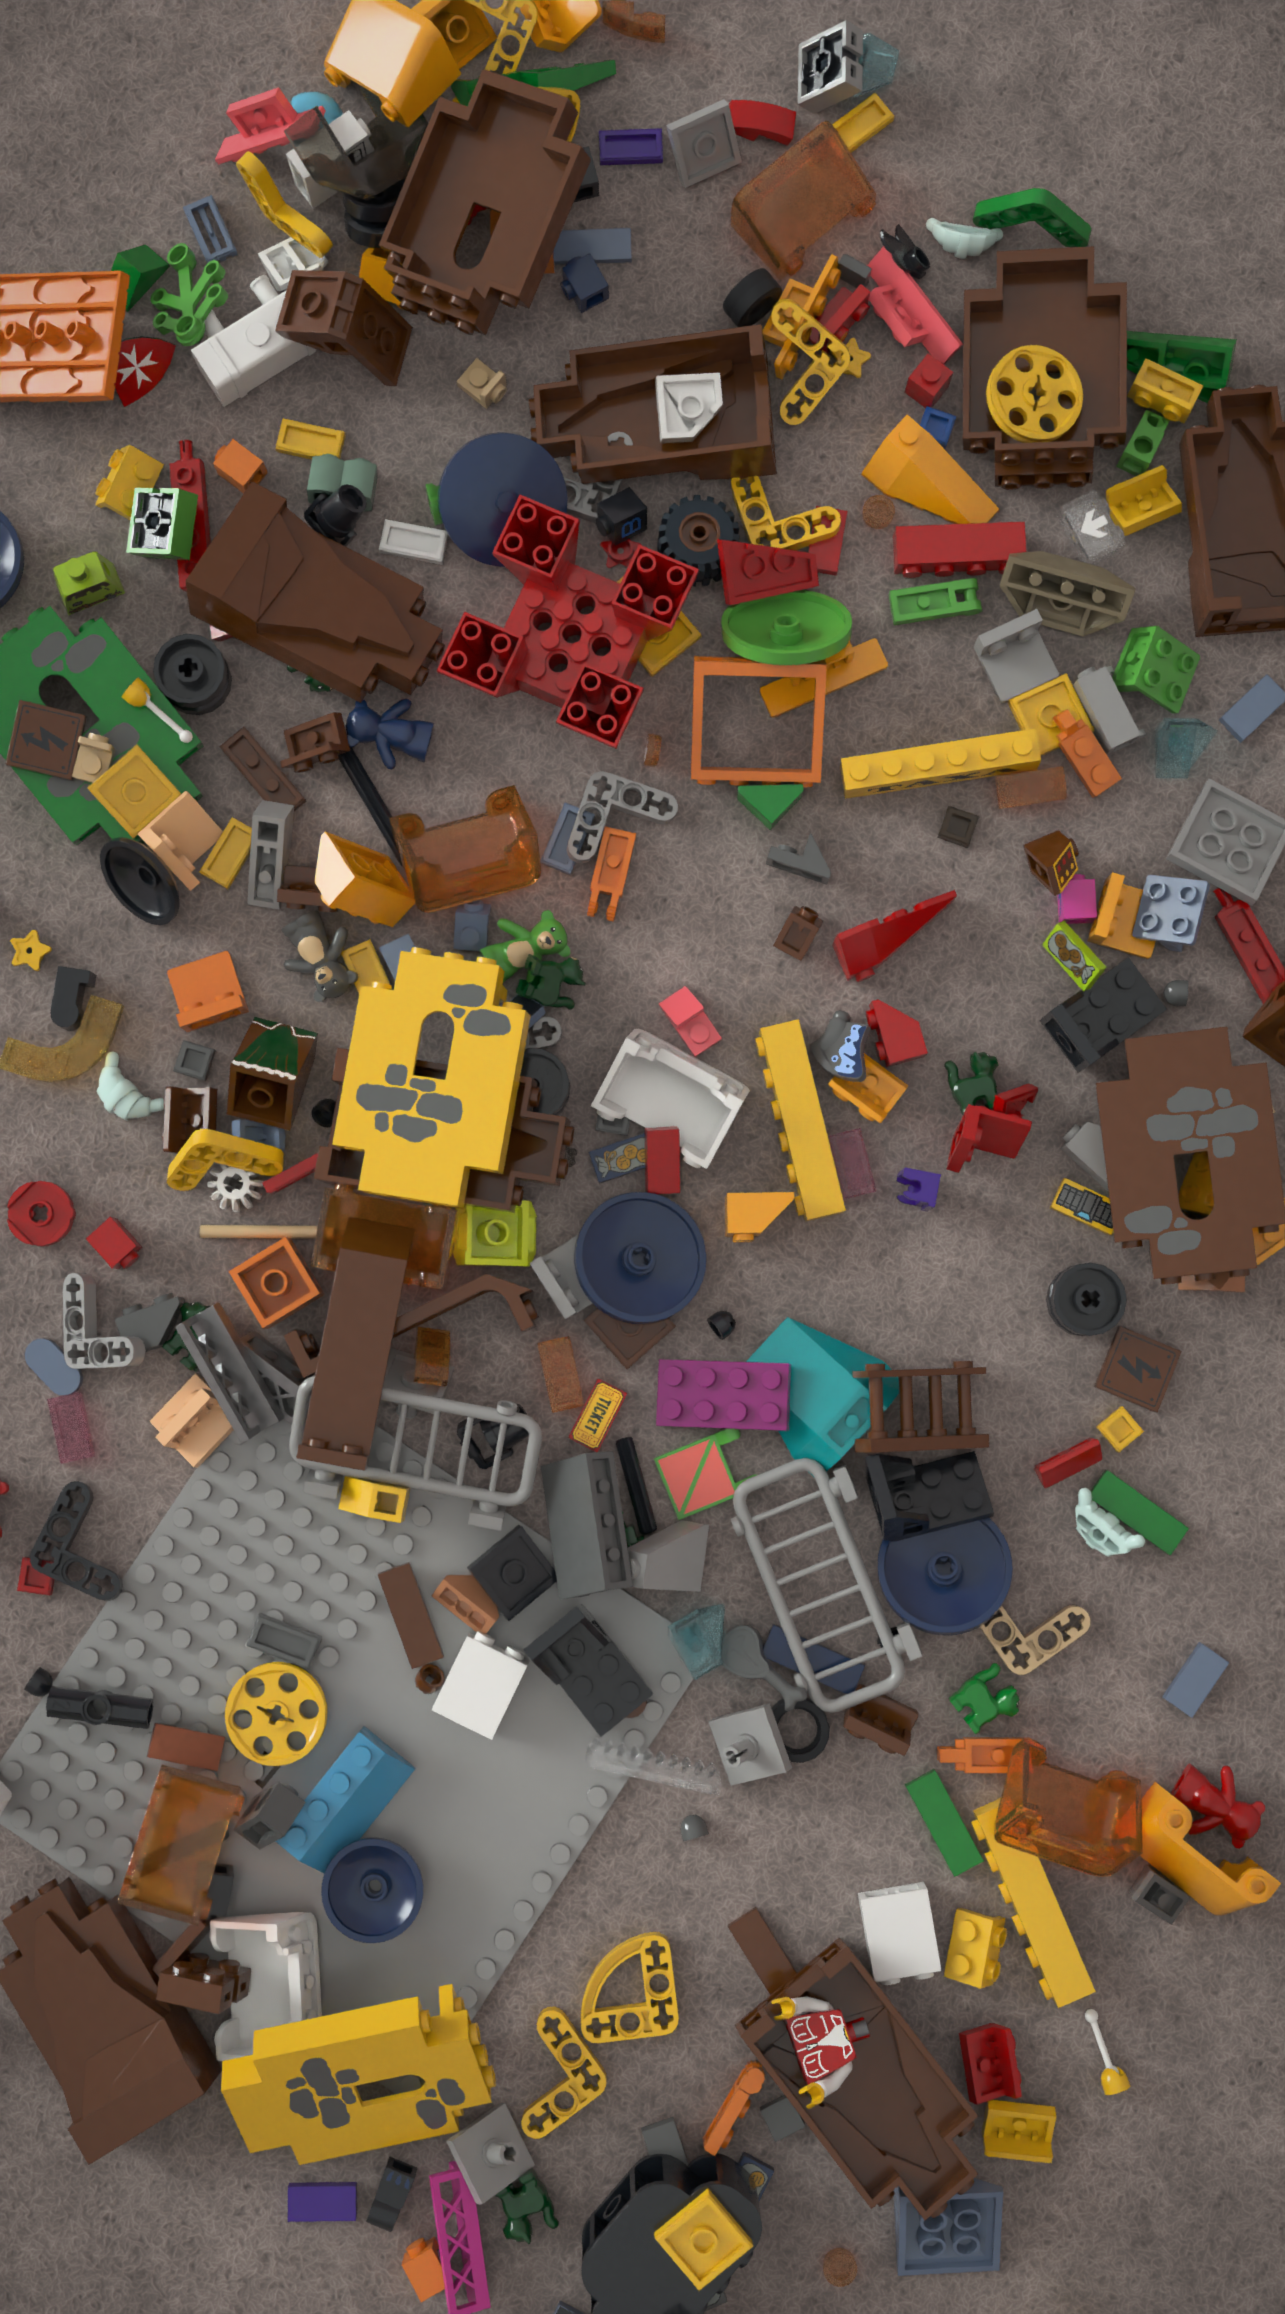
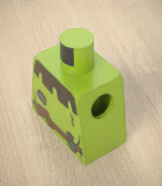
(87, 581)

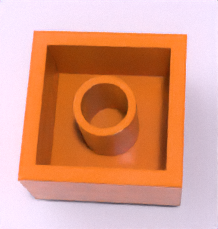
(276, 1283)

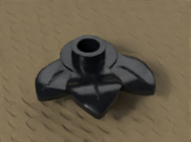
(905, 253)

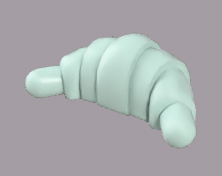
(963, 239)
(121, 1095)
(1102, 1529)

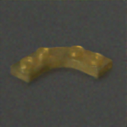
(73, 1057)

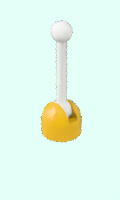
(139, 695)
(1113, 2077)

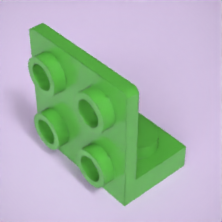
(1156, 667)

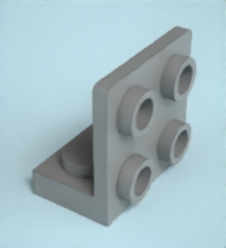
(1015, 656)
(560, 1280)

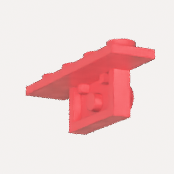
(260, 124)
(909, 310)

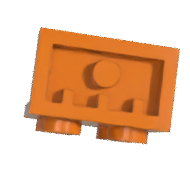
(207, 991)

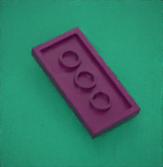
(723, 1395)

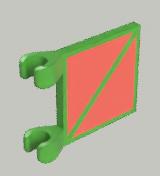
(698, 1474)

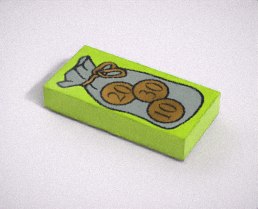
(1074, 956)

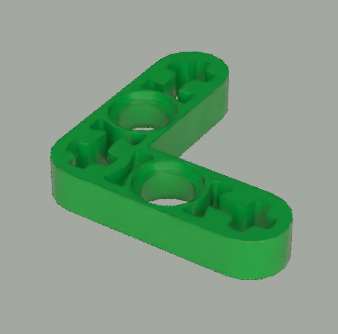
(1036, 206)

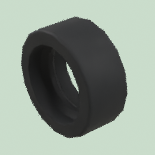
(818, 1745)

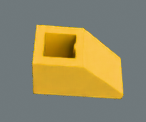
(374, 1499)

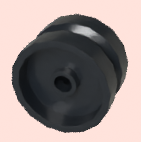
(368, 218)
(197, 657)
(552, 1077)
(1105, 1296)

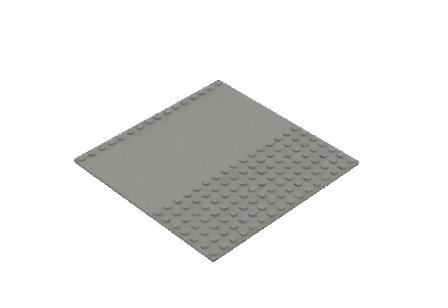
(478, 1814)

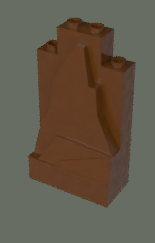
(616, 392)
(1237, 513)
(312, 601)
(533, 1151)
(95, 2016)
(896, 2106)

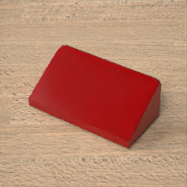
(1069, 1462)

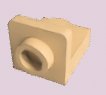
(483, 383)
(93, 757)

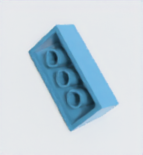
(346, 1800)

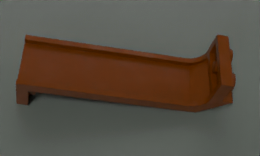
(356, 1344)
(305, 1346)

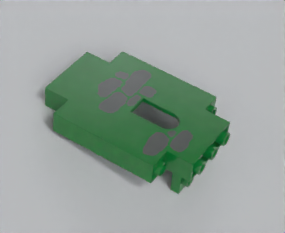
(100, 672)

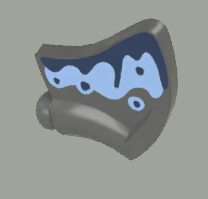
(842, 1048)

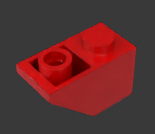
(897, 1034)

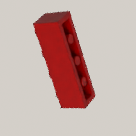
(956, 548)

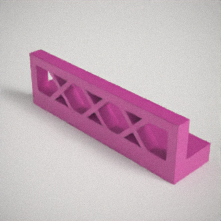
(467, 2239)

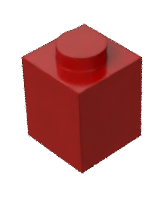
(928, 381)
(115, 1244)

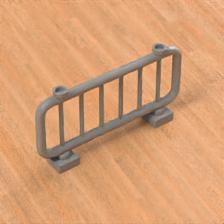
(488, 1505)
(893, 1646)

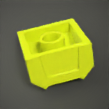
(495, 1236)

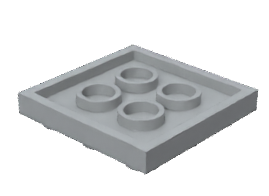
(1229, 842)

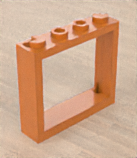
(744, 667)

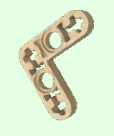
(1029, 1642)

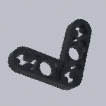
(63, 1556)

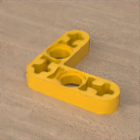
(507, 14)
(277, 210)
(819, 365)
(768, 528)
(212, 1146)
(573, 2083)

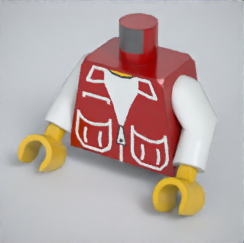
(821, 2043)

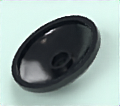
(140, 880)

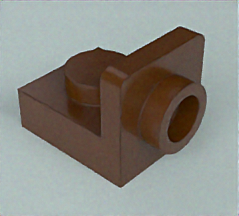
(798, 932)

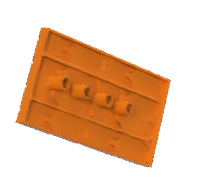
(61, 335)

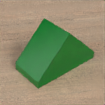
(144, 270)
(769, 802)

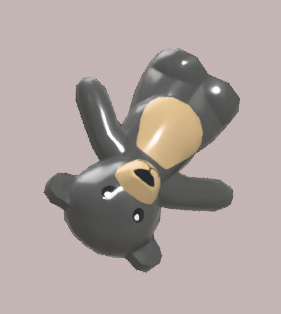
(320, 956)

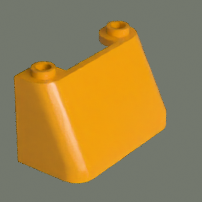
(393, 56)
(1215, 1888)

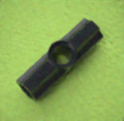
(78, 1705)

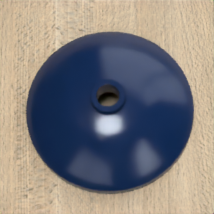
(367, 1913)

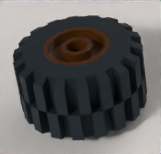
(692, 532)

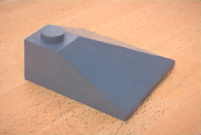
(955, 2241)

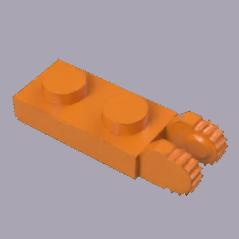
(611, 869)
(734, 2106)

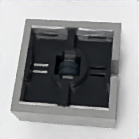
(830, 67)

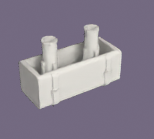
(247, 350)

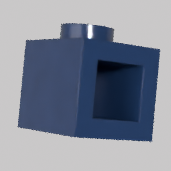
(584, 283)

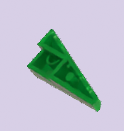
(567, 78)
(1195, 357)

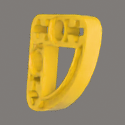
(646, 2010)

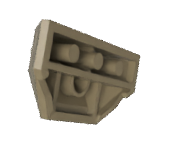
(1065, 592)

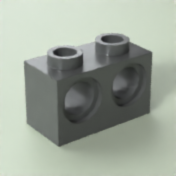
(270, 1815)

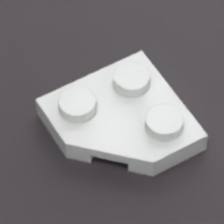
(686, 404)

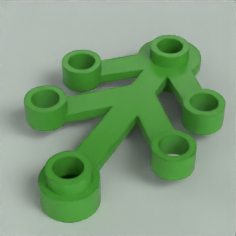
(191, 325)

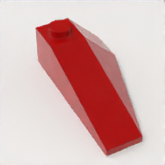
(872, 943)

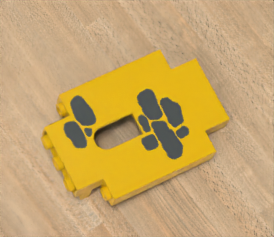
(426, 1130)
(306, 2075)

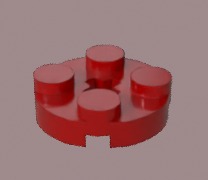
(59, 1213)

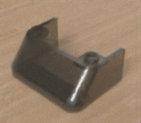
(331, 167)

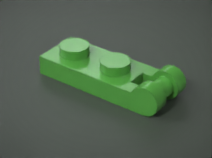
(934, 601)

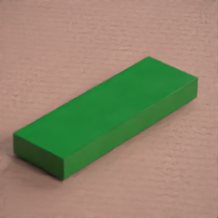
(1138, 1512)
(944, 1822)

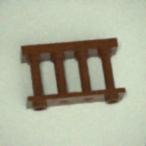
(907, 1437)

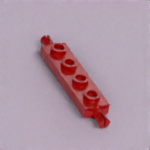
(190, 476)
(1249, 944)

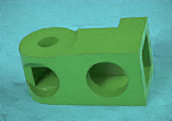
(1143, 444)

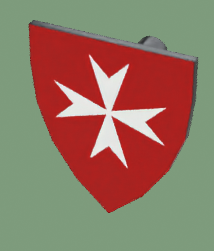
(141, 366)

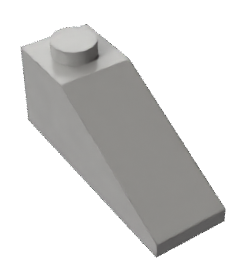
(269, 852)

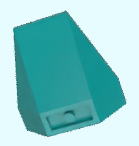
(825, 1400)

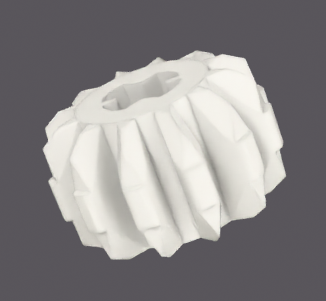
(236, 1196)

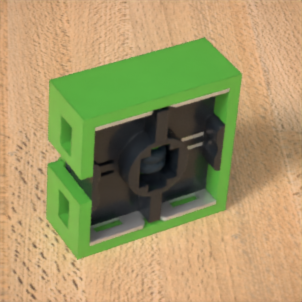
(162, 523)

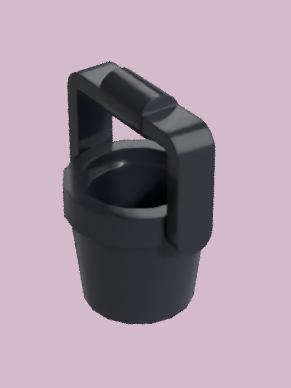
(337, 513)
(490, 1429)

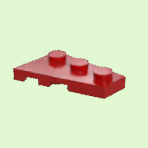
(763, 571)

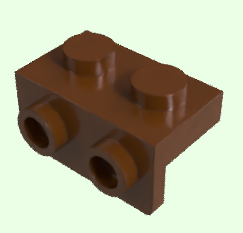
(315, 742)
(300, 889)
(185, 1113)
(882, 1722)

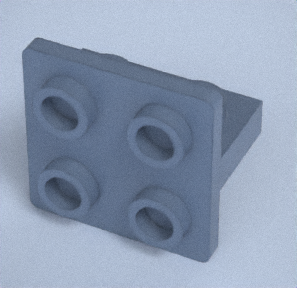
(1171, 911)

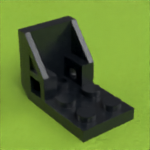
(1102, 1016)
(926, 1496)
(589, 1669)

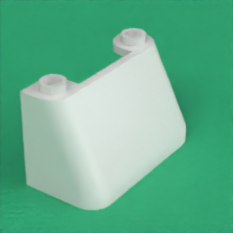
(671, 1088)
(282, 1978)

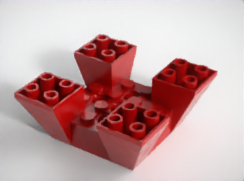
(593, 689)

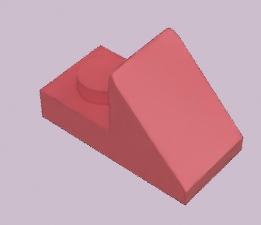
(690, 1021)

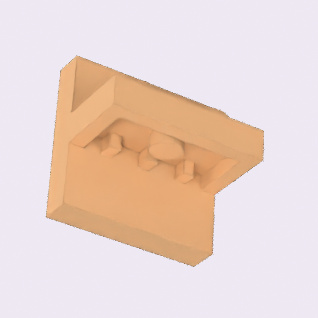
(192, 1422)

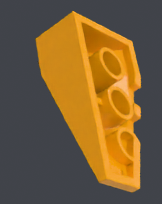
(922, 473)

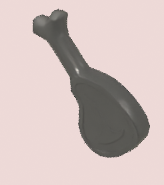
(745, 1658)

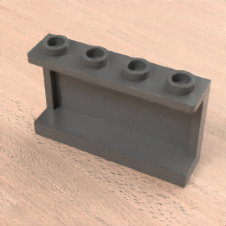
(586, 1525)

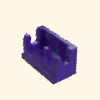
(922, 1188)

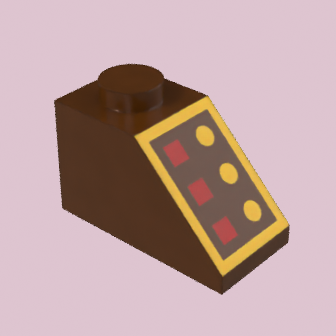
(1052, 860)

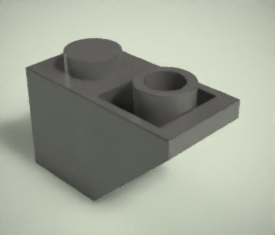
(151, 1323)

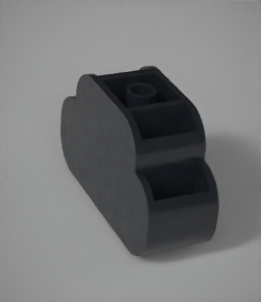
(625, 2263)

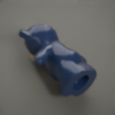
(388, 731)

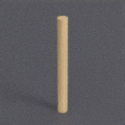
(258, 1231)

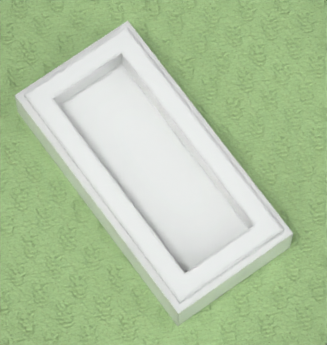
(413, 542)

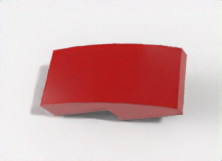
(763, 119)

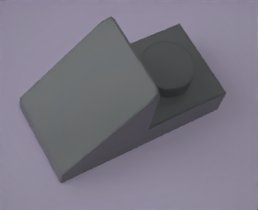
(809, 865)
(1158, 1895)

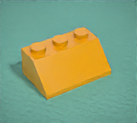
(361, 881)

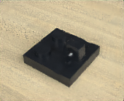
(513, 1572)

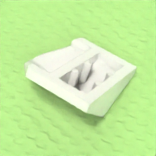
(289, 256)

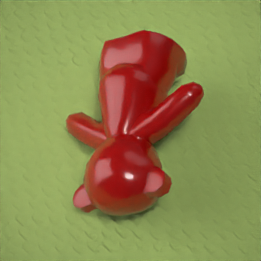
(1219, 1807)

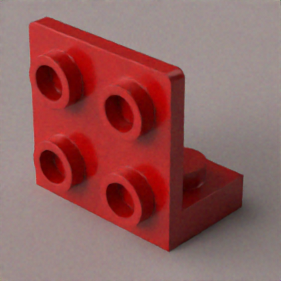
(988, 1132)

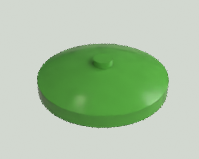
(787, 628)

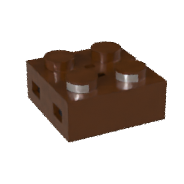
(204, 1983)

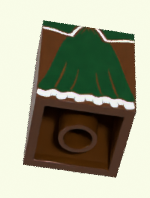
(270, 1073)

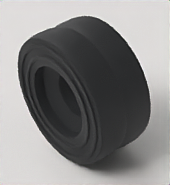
(752, 298)

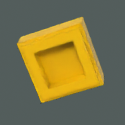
(1119, 1429)

